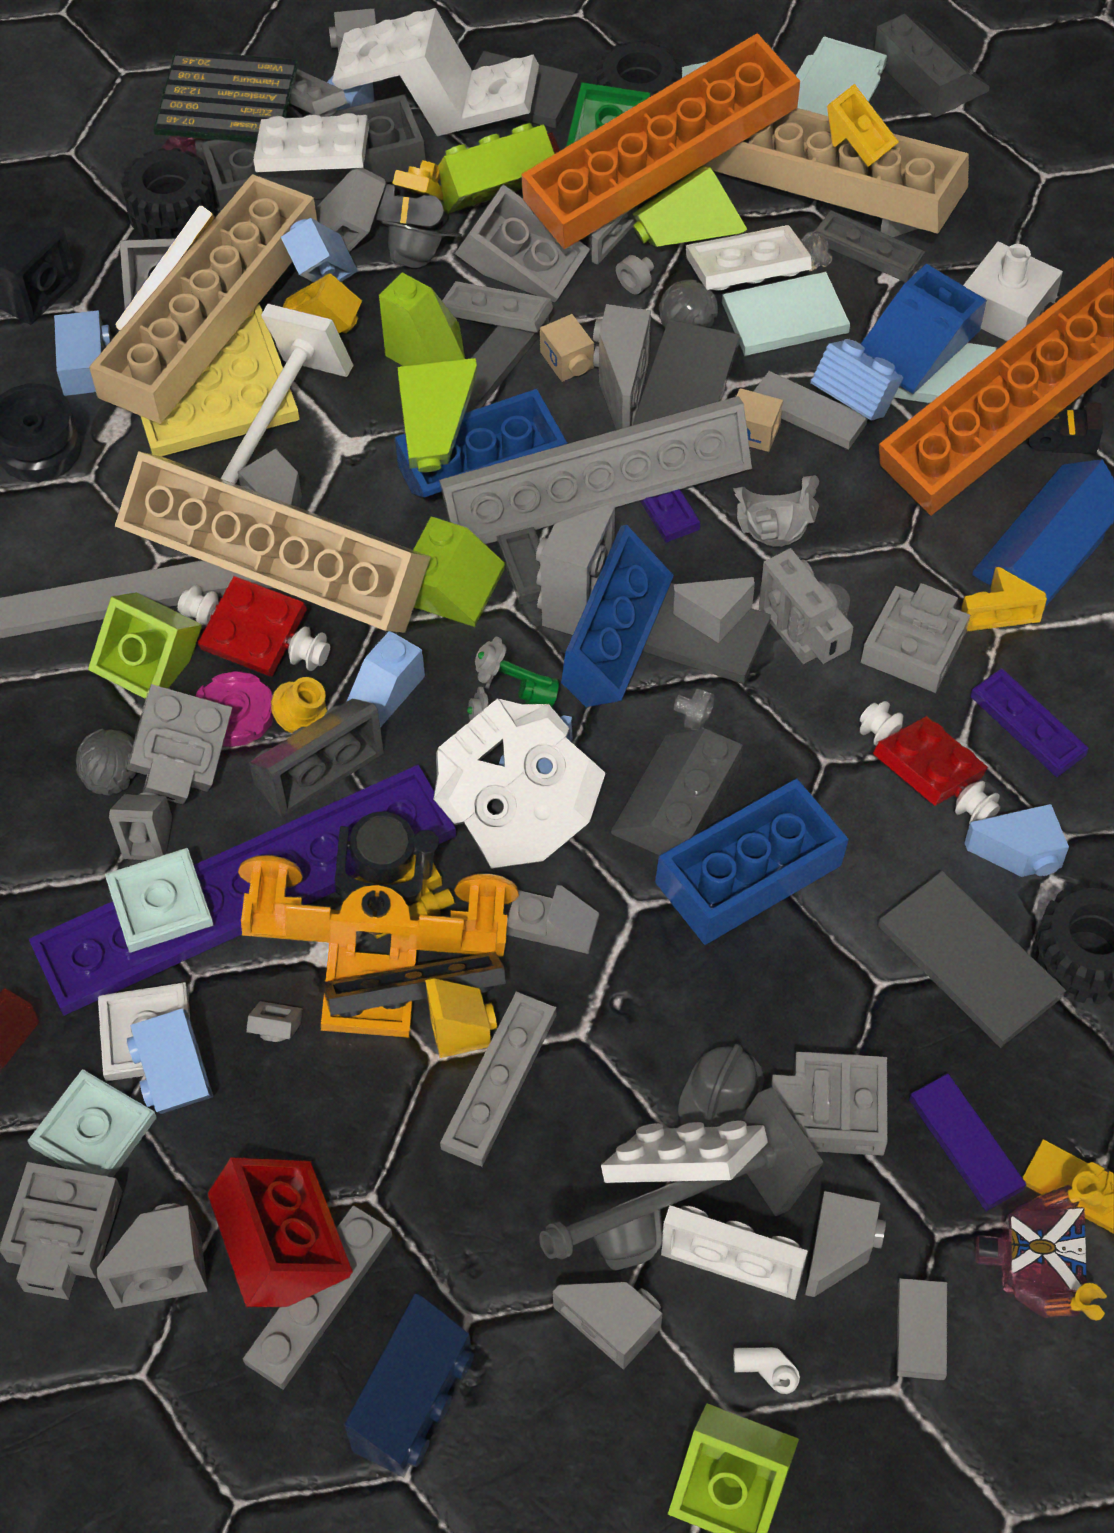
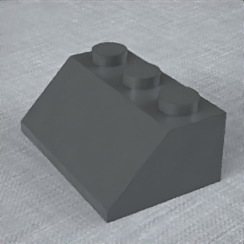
(926, 66)
(318, 755)
(680, 790)

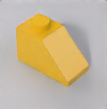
(329, 300)
(459, 1017)

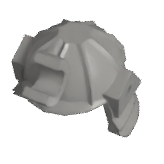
(778, 518)

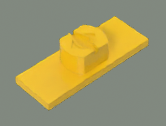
(1056, 1168)

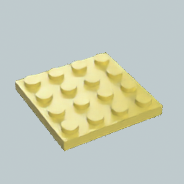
(225, 394)

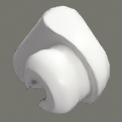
(770, 1364)

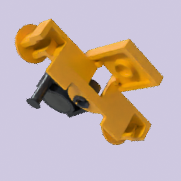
(380, 853)

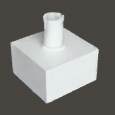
(1014, 288)

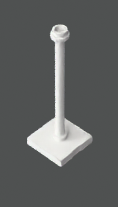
(301, 341)

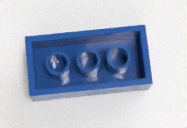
(750, 861)

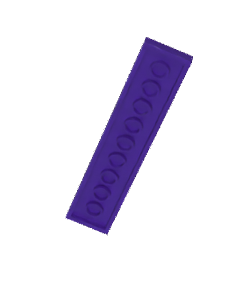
(90, 952)

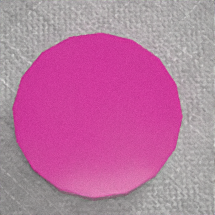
(250, 705)

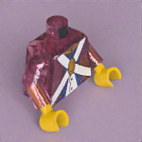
(1046, 1252)

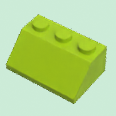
(480, 171)

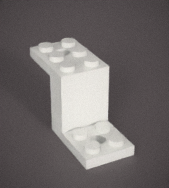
(436, 72)

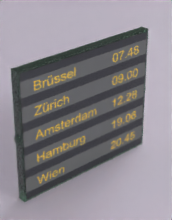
(223, 95)

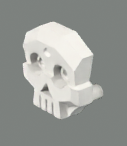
(538, 808)

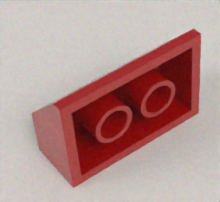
(277, 1231)

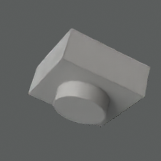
(274, 1021)

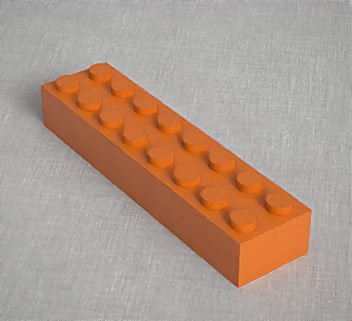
(660, 140)
(1006, 396)

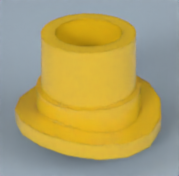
(298, 703)

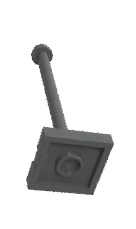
(777, 1171)

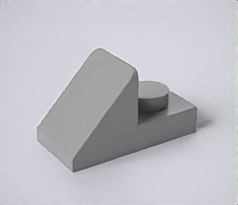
(553, 921)

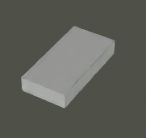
(922, 1329)

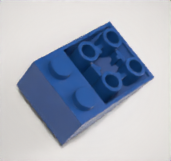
(925, 326)

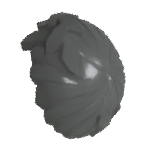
(689, 304)
(104, 760)

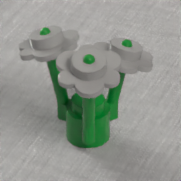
(533, 687)

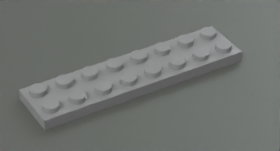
(601, 471)

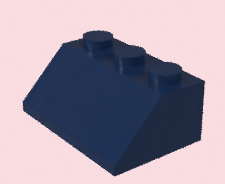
(409, 1388)

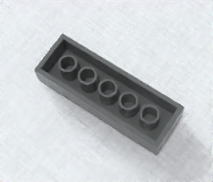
(391, 145)

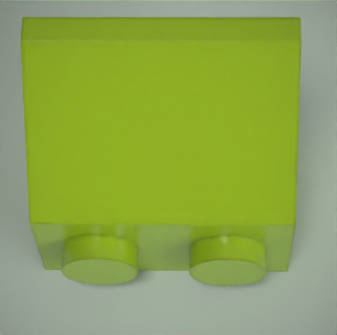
(458, 574)
(143, 643)
(732, 1474)

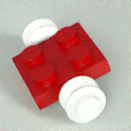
(253, 626)
(930, 761)

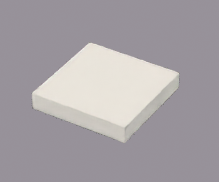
(126, 1008)

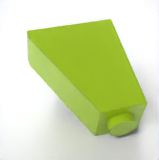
(688, 211)
(418, 324)
(433, 409)

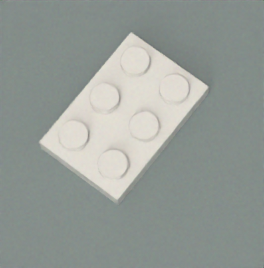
(311, 143)
(748, 257)
(685, 1153)
(733, 1251)

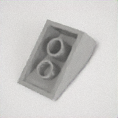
(518, 249)
(622, 359)

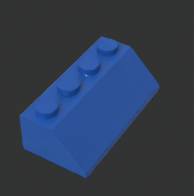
(489, 437)
(615, 622)

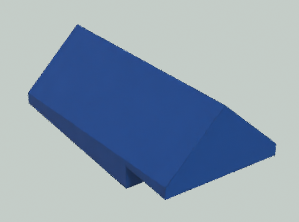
(1056, 529)

